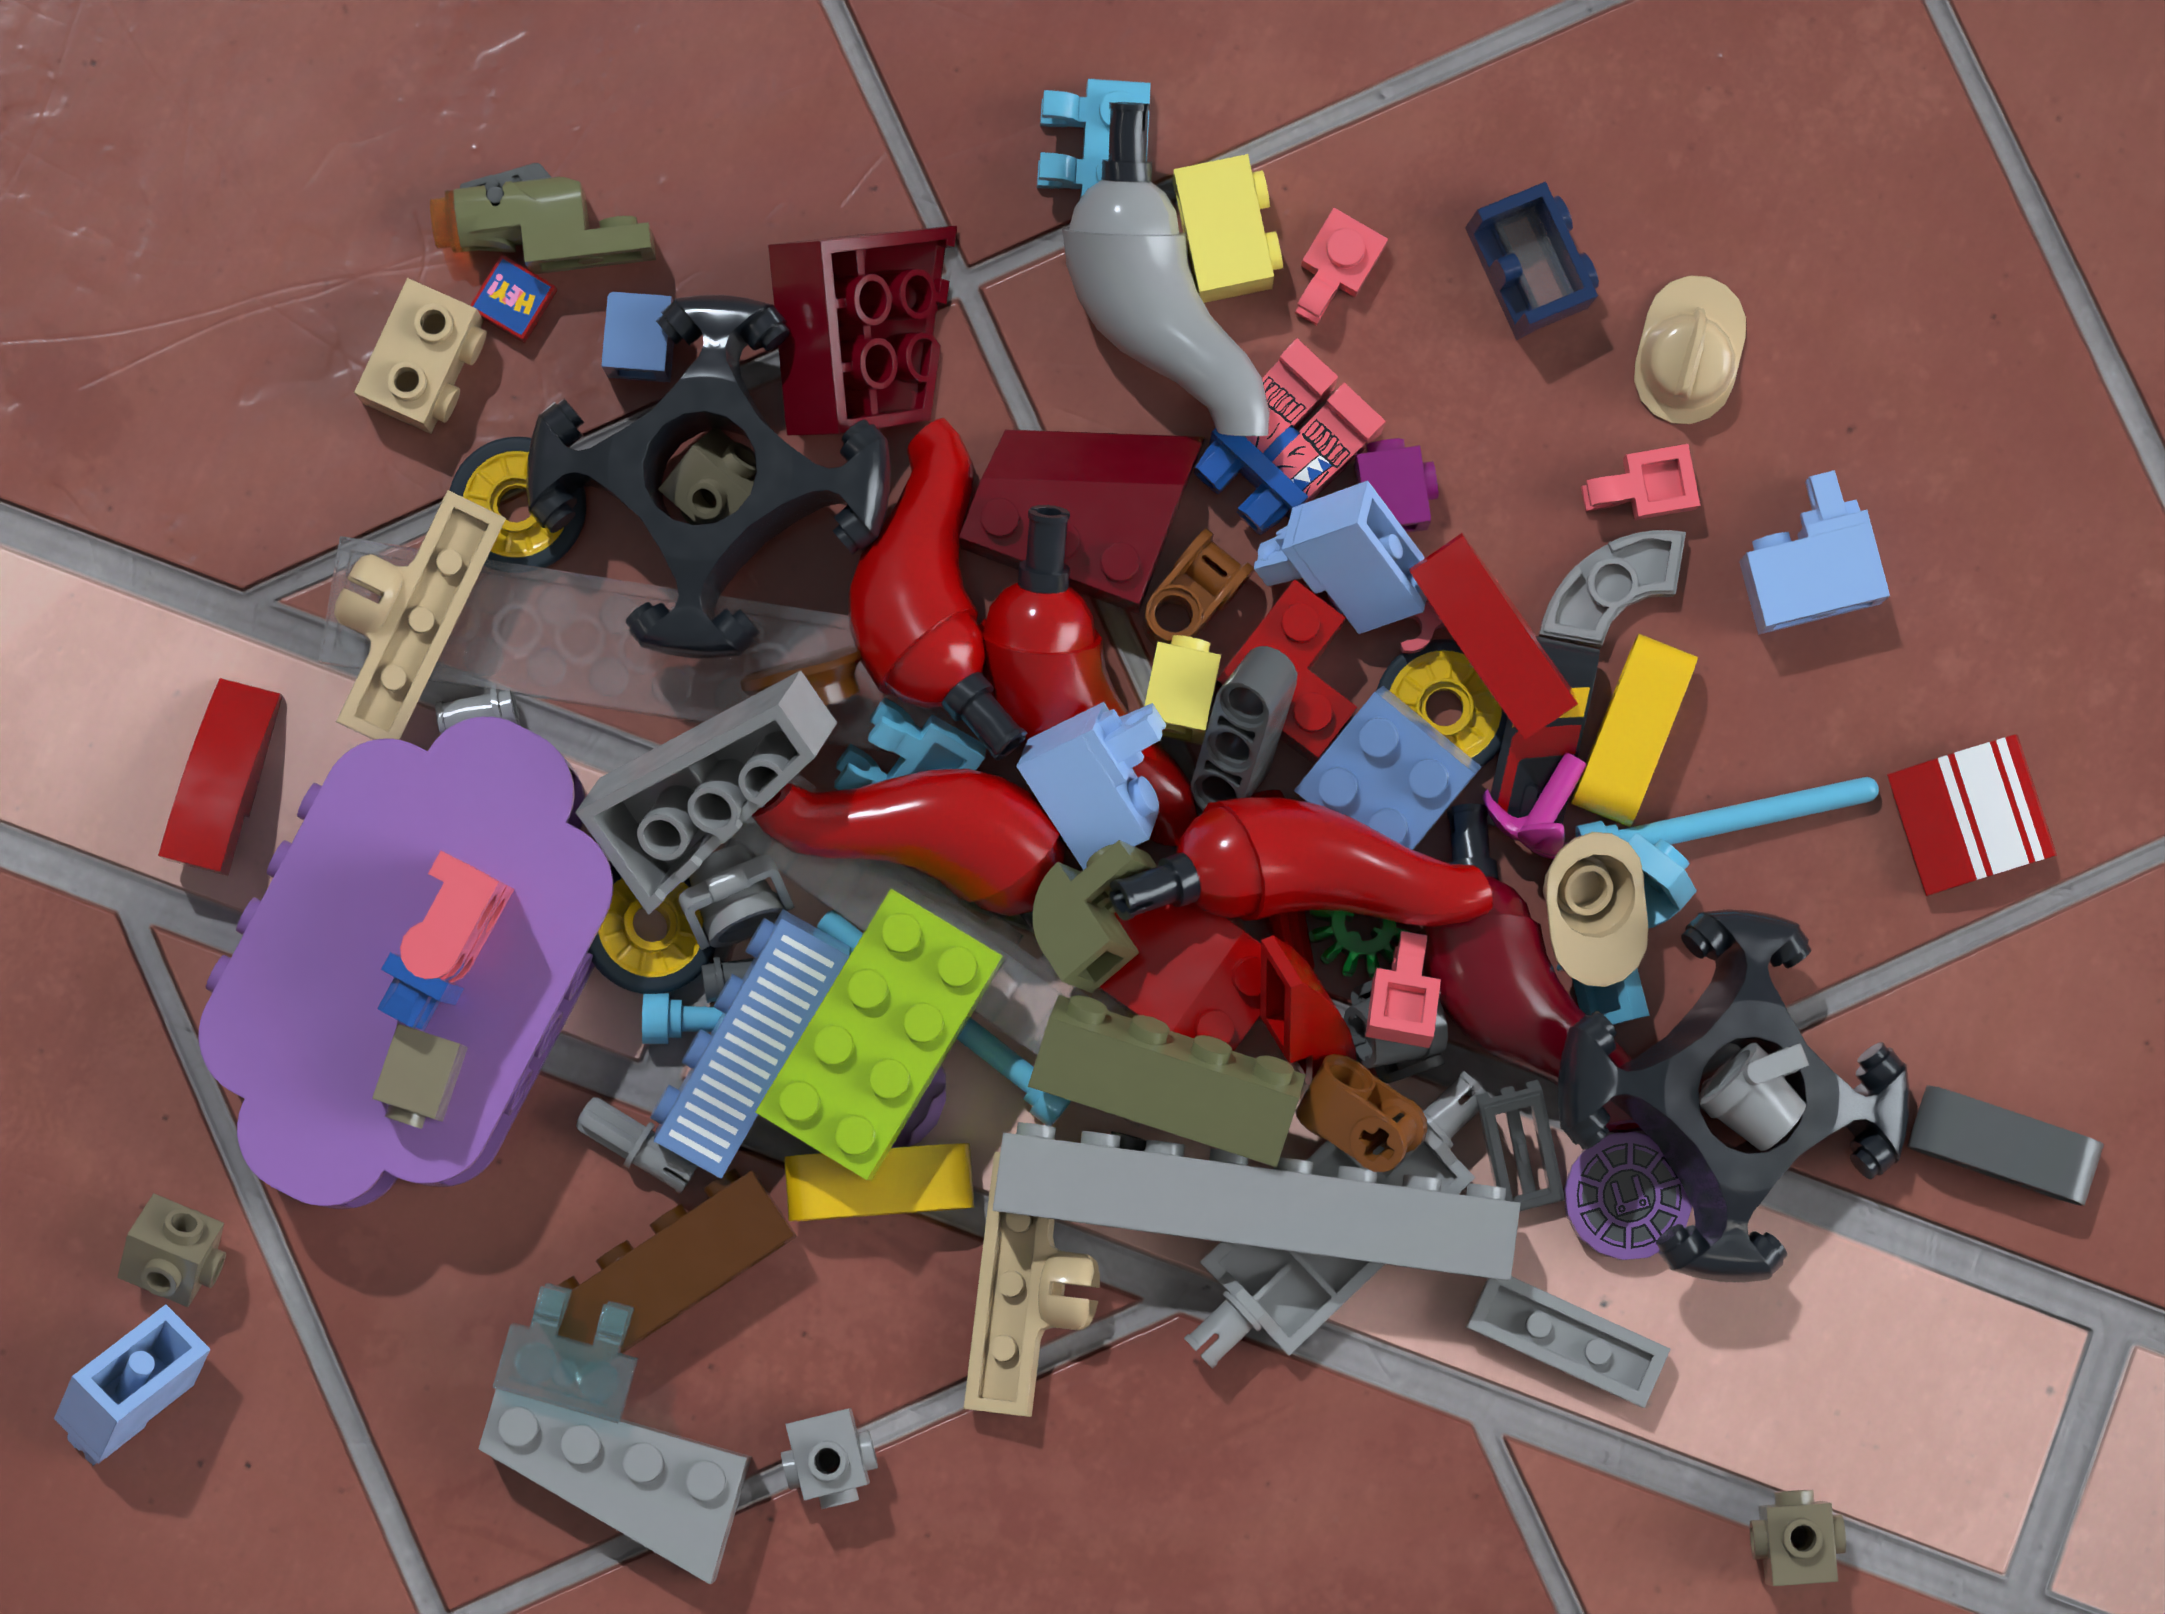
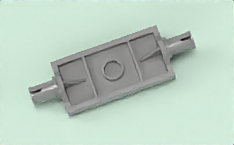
(1297, 1291)

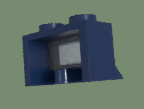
(1532, 259)

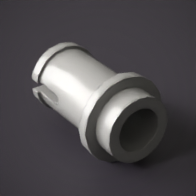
(495, 704)

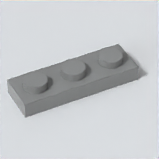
(1569, 1339)

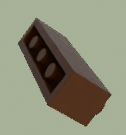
(682, 1261)

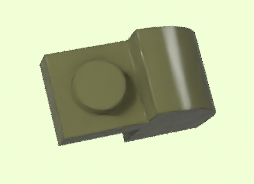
(1077, 919)

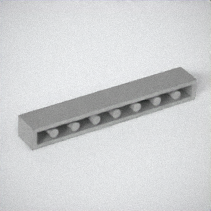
(1257, 1205)

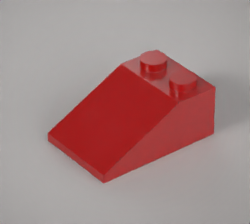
(1190, 973)

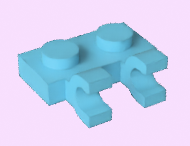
(1092, 114)
(921, 749)

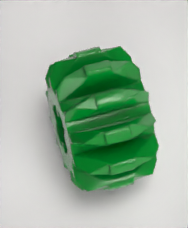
(1351, 942)

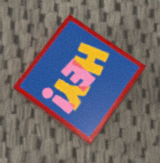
(513, 298)

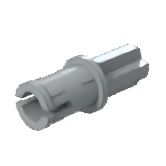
(634, 1143)

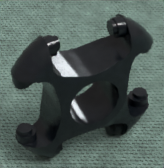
(635, 461)
(1663, 1096)

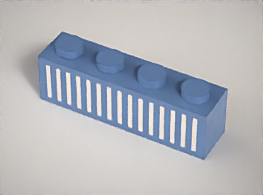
(749, 1043)

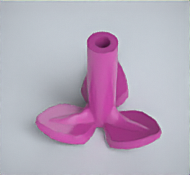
(1538, 828)

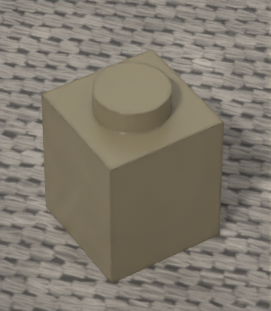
(418, 1076)

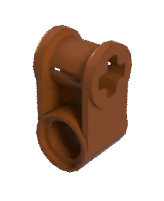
(1199, 582)
(1358, 1114)

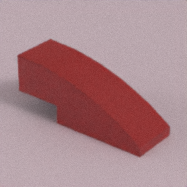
(1494, 636)
(221, 777)
(1299, 1010)

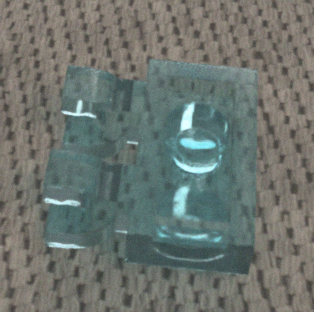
(568, 1371)

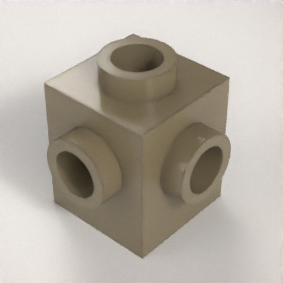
(711, 479)
(172, 1251)
(1812, 1560)

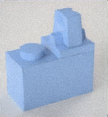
(1352, 552)
(1823, 572)
(1088, 781)
(130, 1384)

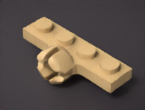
(413, 614)
(1015, 1304)

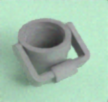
(733, 896)
(1753, 1094)

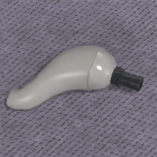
(1140, 289)

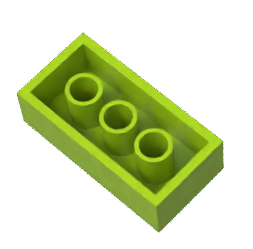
(880, 1035)

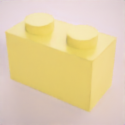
(1225, 227)
(1183, 686)

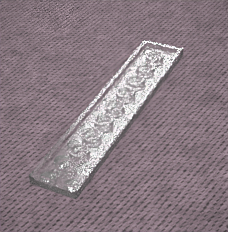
(570, 643)

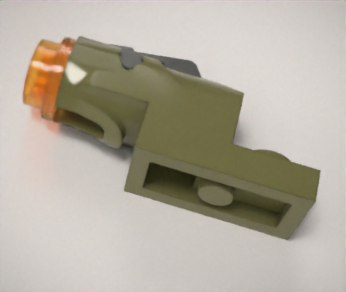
(542, 215)

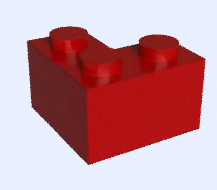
(1302, 630)

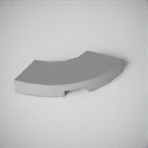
(1609, 582)

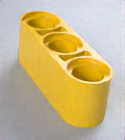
(1634, 730)
(906, 1182)

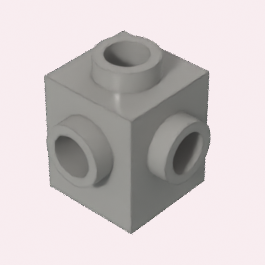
(839, 1433)

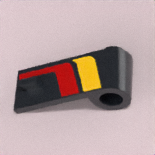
(1528, 764)

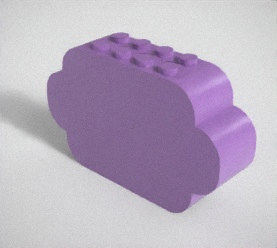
(301, 994)

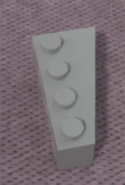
(698, 789)
(633, 1477)

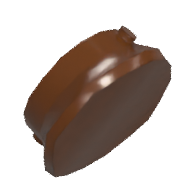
(828, 673)

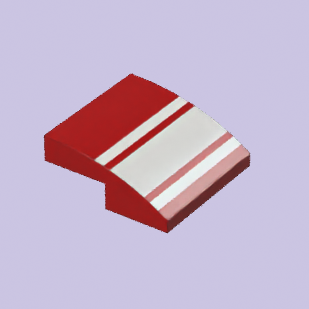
(1972, 814)

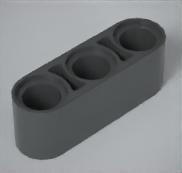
(1244, 727)
(2005, 1145)

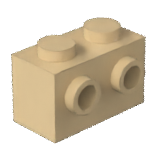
(421, 357)

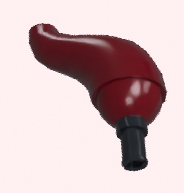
(1499, 974)

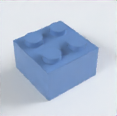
(1390, 771)

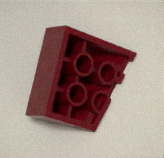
(859, 327)
(1118, 499)

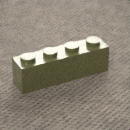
(1167, 1079)

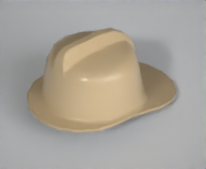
(1690, 350)
(1597, 909)

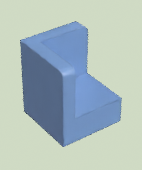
(634, 341)

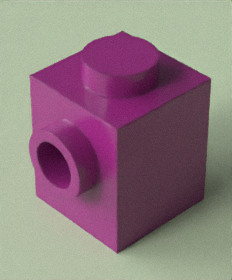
(1400, 480)

